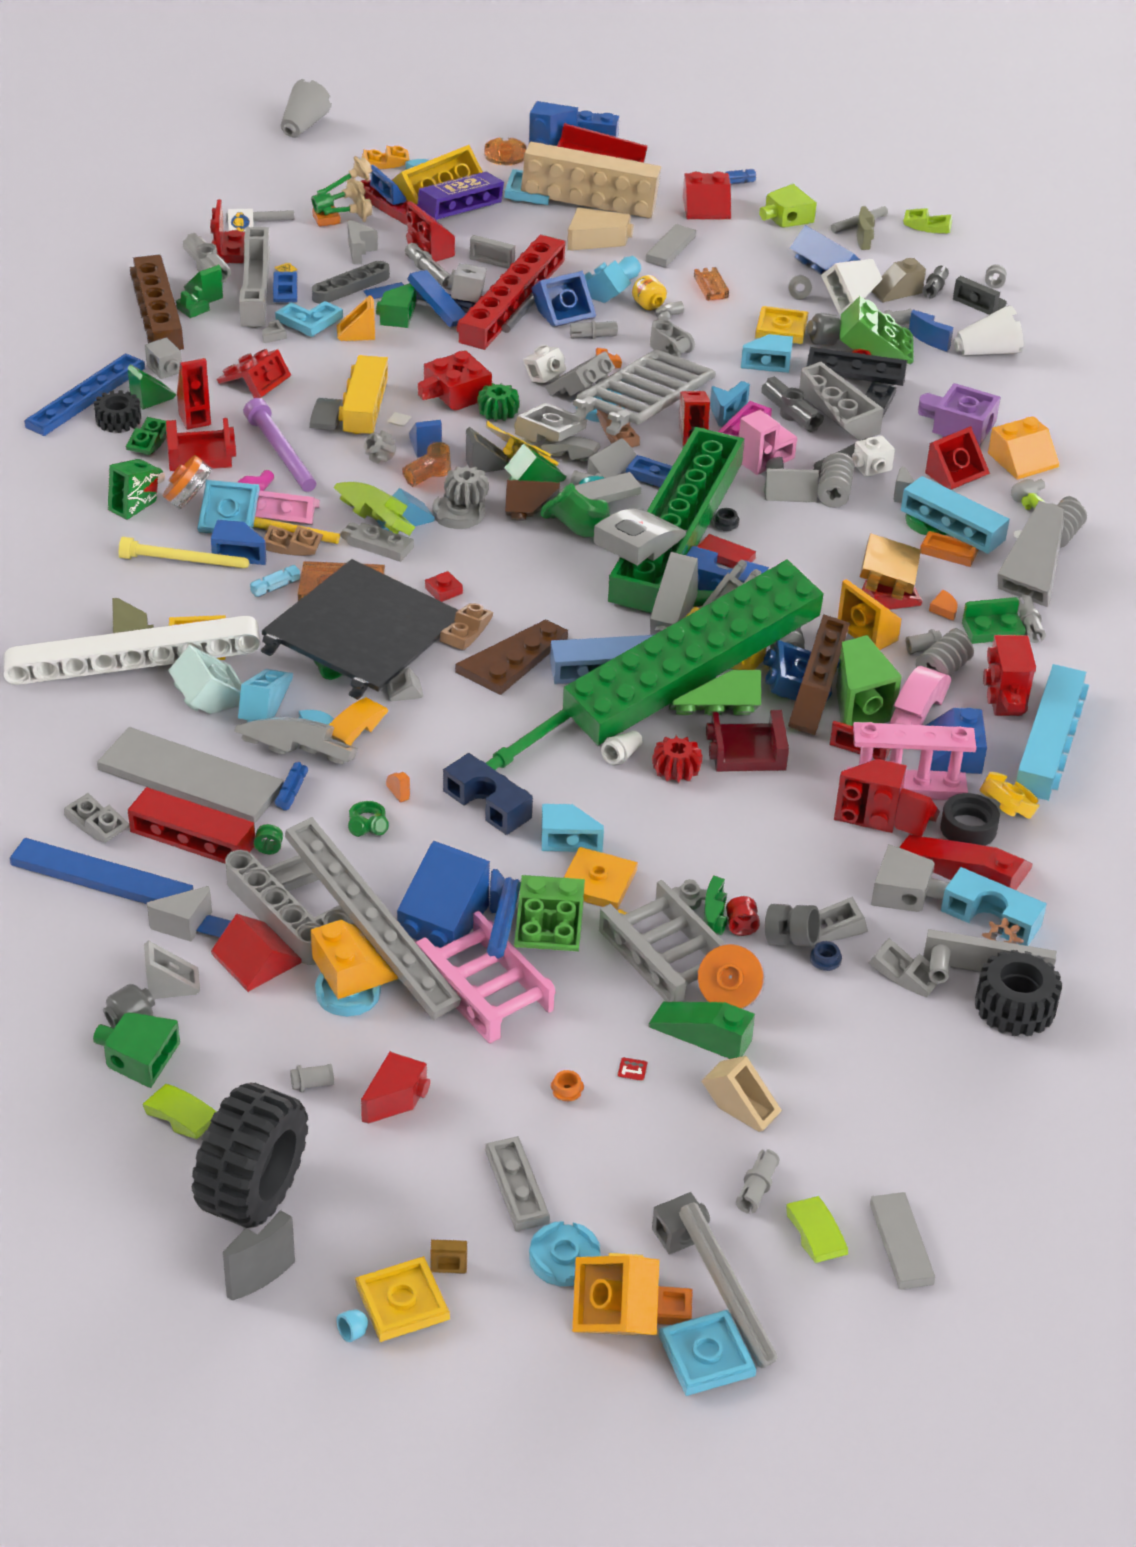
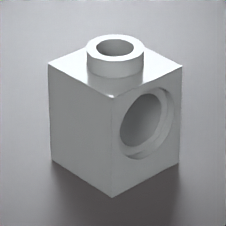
(163, 358)

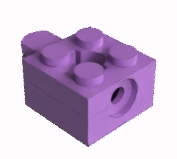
(961, 409)

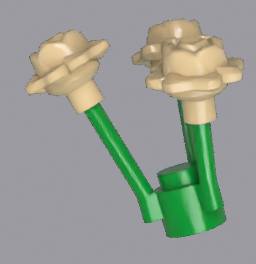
(354, 189)

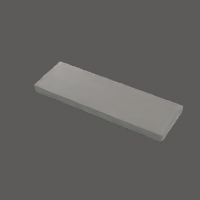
(190, 774)

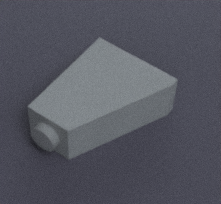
(675, 593)

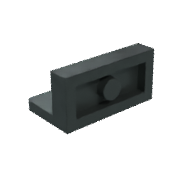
(977, 296)

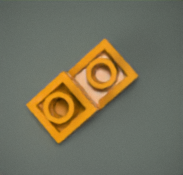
(392, 158)
(357, 717)

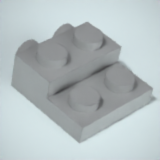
(583, 375)
(548, 423)

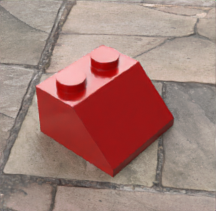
(707, 195)

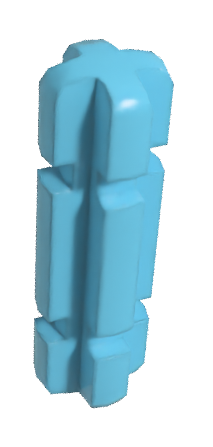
(275, 581)

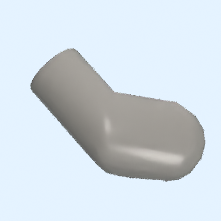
(669, 309)

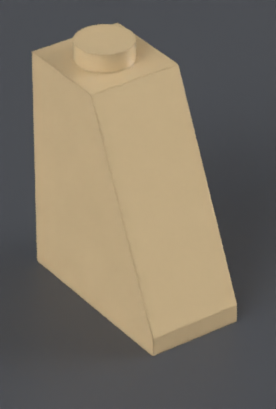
(598, 229)

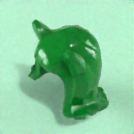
(576, 511)

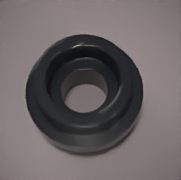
(726, 519)

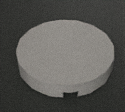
(457, 516)

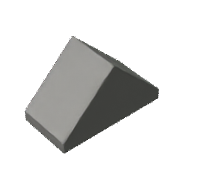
(180, 913)
(169, 974)

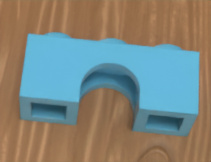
(974, 894)

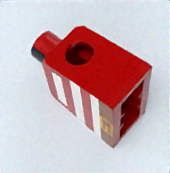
(693, 411)

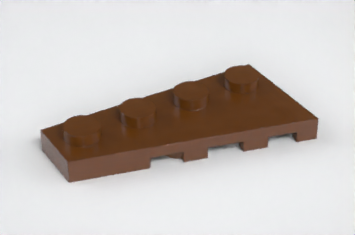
(512, 658)

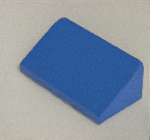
(386, 186)

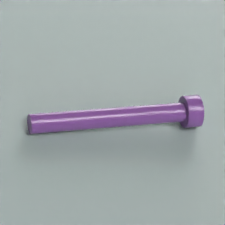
(259, 414)

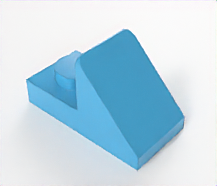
(728, 403)

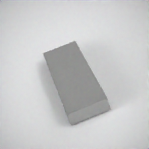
(670, 245)
(610, 488)
(517, 1183)
(902, 1240)

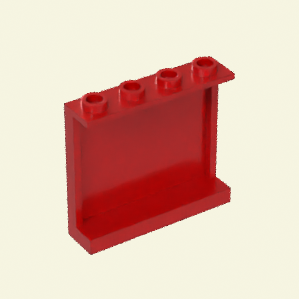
(599, 143)

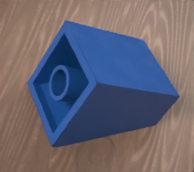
(445, 895)

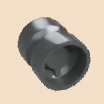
(792, 925)

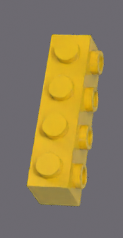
(364, 394)

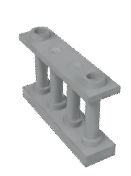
(637, 946)

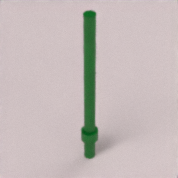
(505, 755)

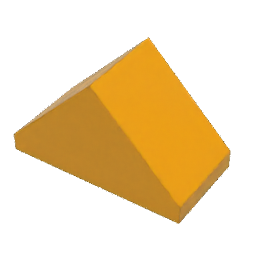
(358, 323)

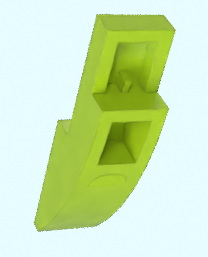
(375, 504)

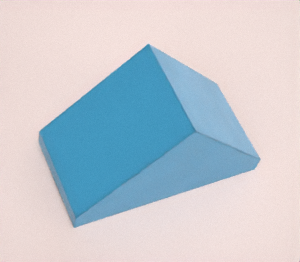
(416, 512)

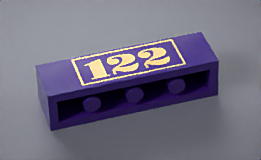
(460, 195)

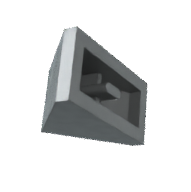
(483, 453)

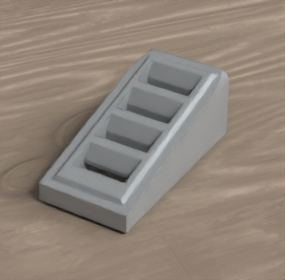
(852, 926)

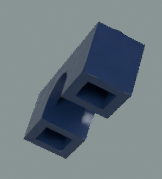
(473, 779)

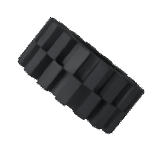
(117, 411)

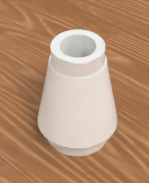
(621, 747)

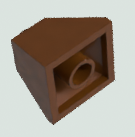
(528, 497)

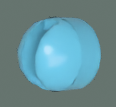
(352, 1324)

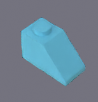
(768, 353)
(568, 828)

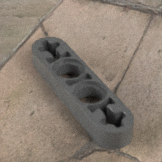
(350, 282)

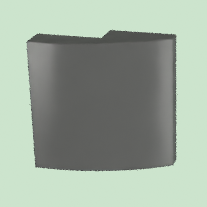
(258, 1258)

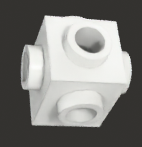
(545, 364)
(873, 455)

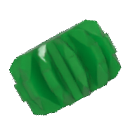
(498, 402)

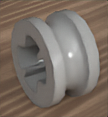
(993, 283)

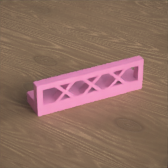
(286, 507)

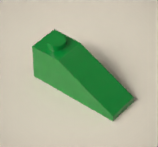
(708, 1025)

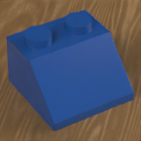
(547, 122)
(564, 299)
(962, 717)

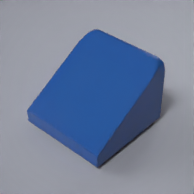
(496, 885)

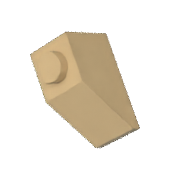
(741, 1093)

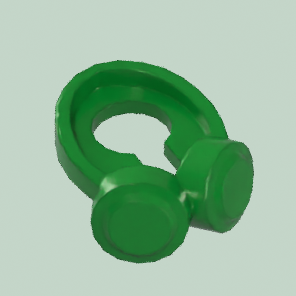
(376, 824)

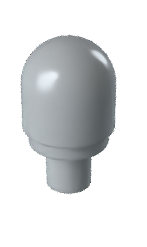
(1026, 486)

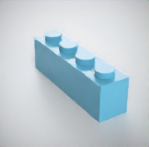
(955, 514)

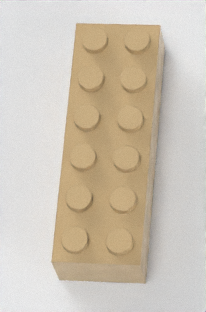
(591, 179)

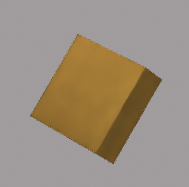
(448, 1256)

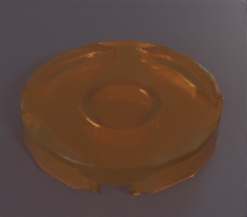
(505, 152)

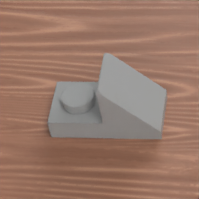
(361, 239)

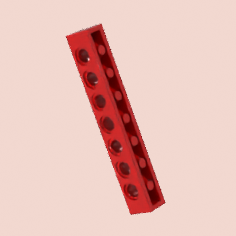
(493, 309)

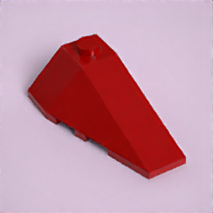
(980, 859)

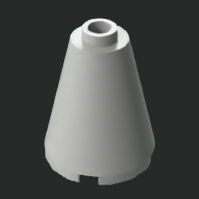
(305, 106)

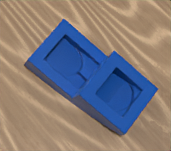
(285, 287)
(930, 332)

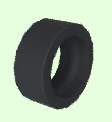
(971, 805)

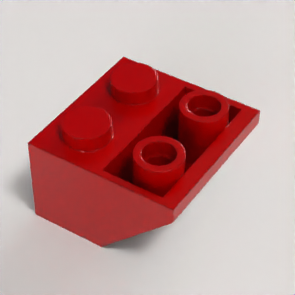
(428, 233)
(870, 794)

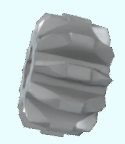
(466, 485)

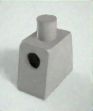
(905, 881)

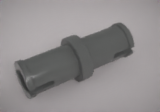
(935, 281)

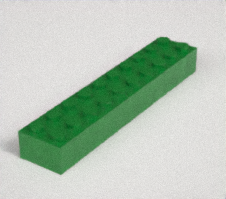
(687, 501)
(691, 651)

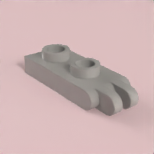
(378, 540)

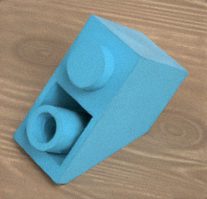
(606, 281)

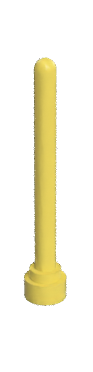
(129, 548)

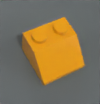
(1023, 447)
(867, 616)
(348, 959)
(616, 1295)

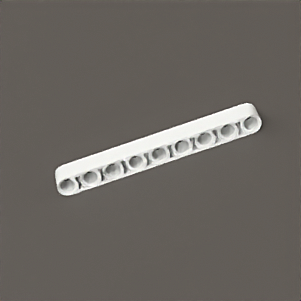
(129, 650)

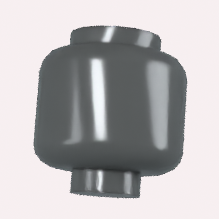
(824, 329)
(127, 1000)

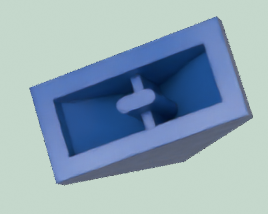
(424, 434)

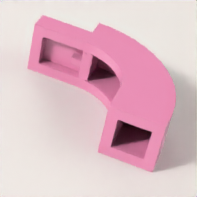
(918, 695)

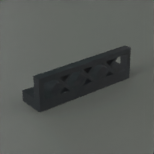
(860, 366)

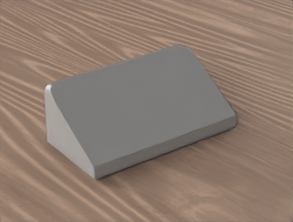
(612, 459)
(791, 485)

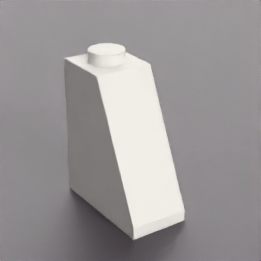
(850, 280)

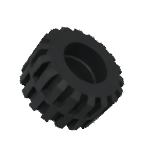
(1018, 993)

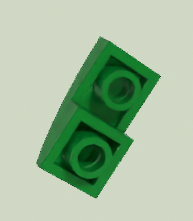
(149, 437)
(715, 905)

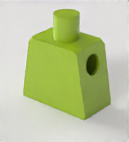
(789, 207)

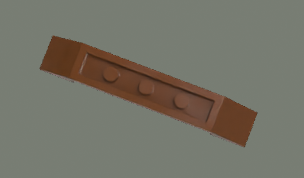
(818, 675)

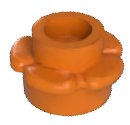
(567, 1085)

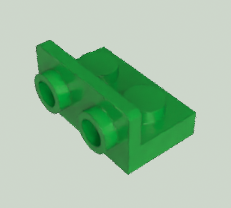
(992, 617)

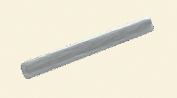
(728, 1285)

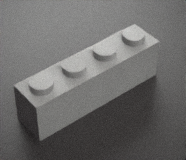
(841, 401)

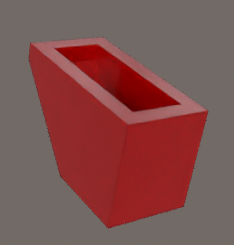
(395, 1088)

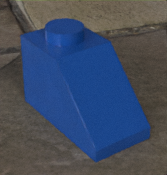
(238, 540)

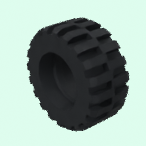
(249, 1154)

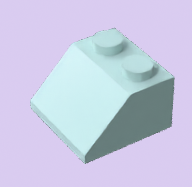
(206, 681)

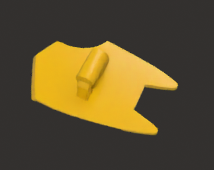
(515, 442)

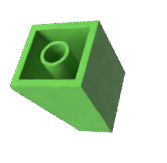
(866, 683)

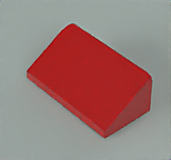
(843, 737)

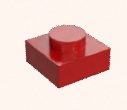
(443, 586)

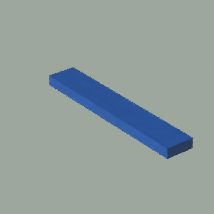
(82, 395)
(94, 872)

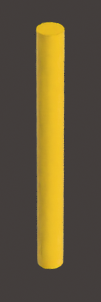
(262, 523)

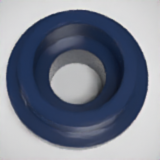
(826, 956)

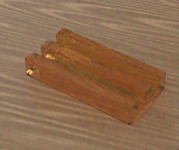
(715, 282)

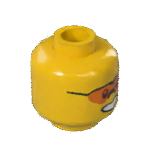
(649, 292)

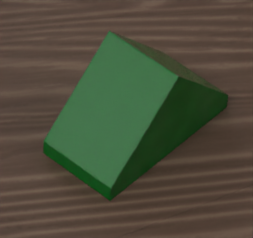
(209, 281)
(147, 388)

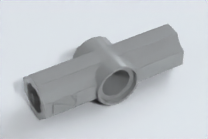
(205, 254)

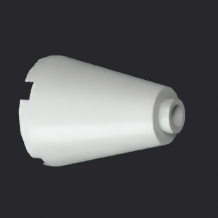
(991, 335)

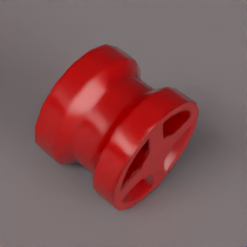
(742, 916)

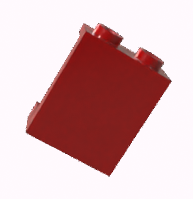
(212, 447)

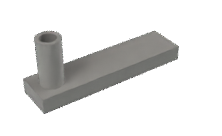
(968, 952)

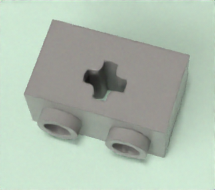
(467, 282)

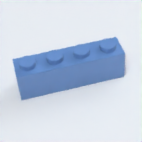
(578, 657)

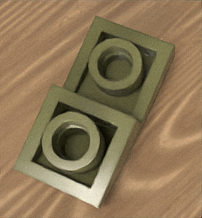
(865, 229)

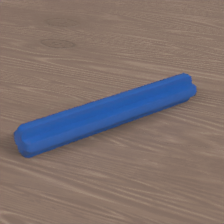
(504, 918)

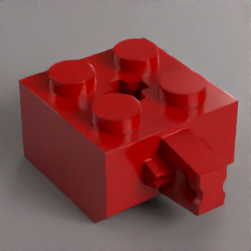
(454, 380)
(1009, 674)

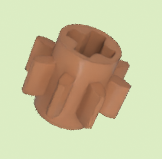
(998, 930)

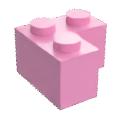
(764, 440)

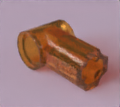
(435, 463)

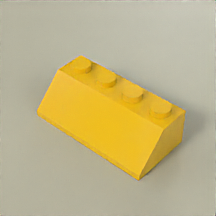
(438, 170)

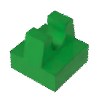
(193, 304)

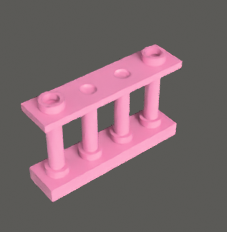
(934, 784)
(473, 1006)

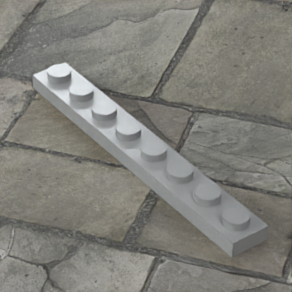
(373, 918)

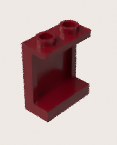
(748, 745)

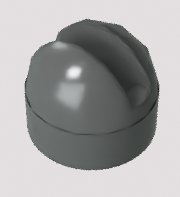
(775, 463)

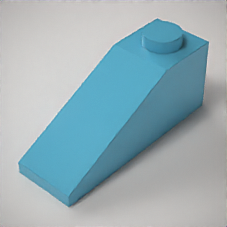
(263, 694)

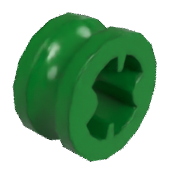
(265, 845)

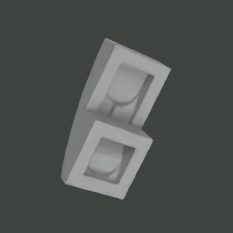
(903, 969)

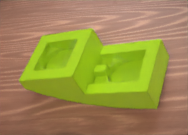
(920, 220)
(183, 1110)
(818, 1229)

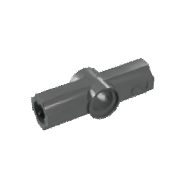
(792, 404)

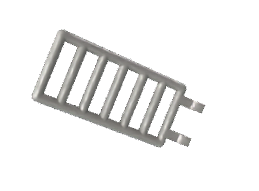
(586, 402)

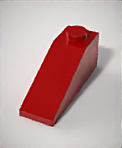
(193, 394)

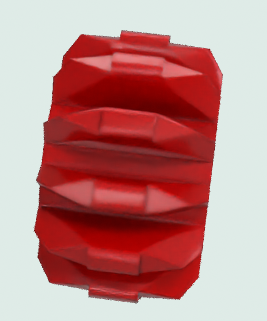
(677, 759)

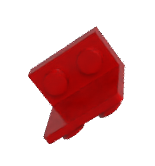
(228, 243)
(260, 371)

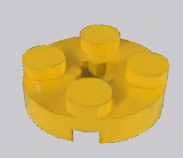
(1012, 797)

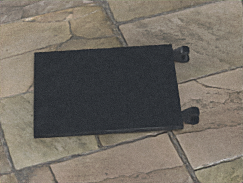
(361, 626)

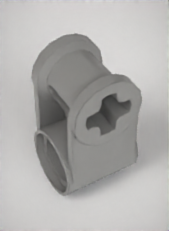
(670, 338)

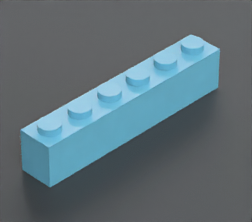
(1051, 731)

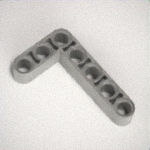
(275, 905)

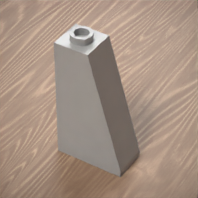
(1034, 556)

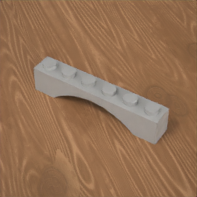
(255, 281)

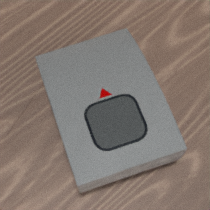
(636, 535)

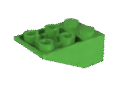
(874, 331)
(731, 691)
(550, 913)

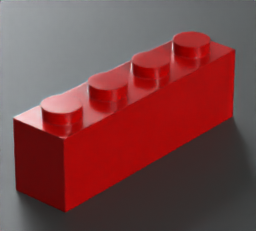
(189, 825)

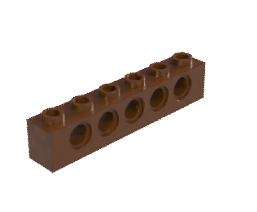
(156, 300)

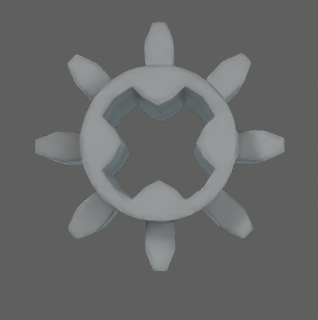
(380, 447)

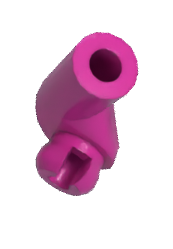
(263, 480)

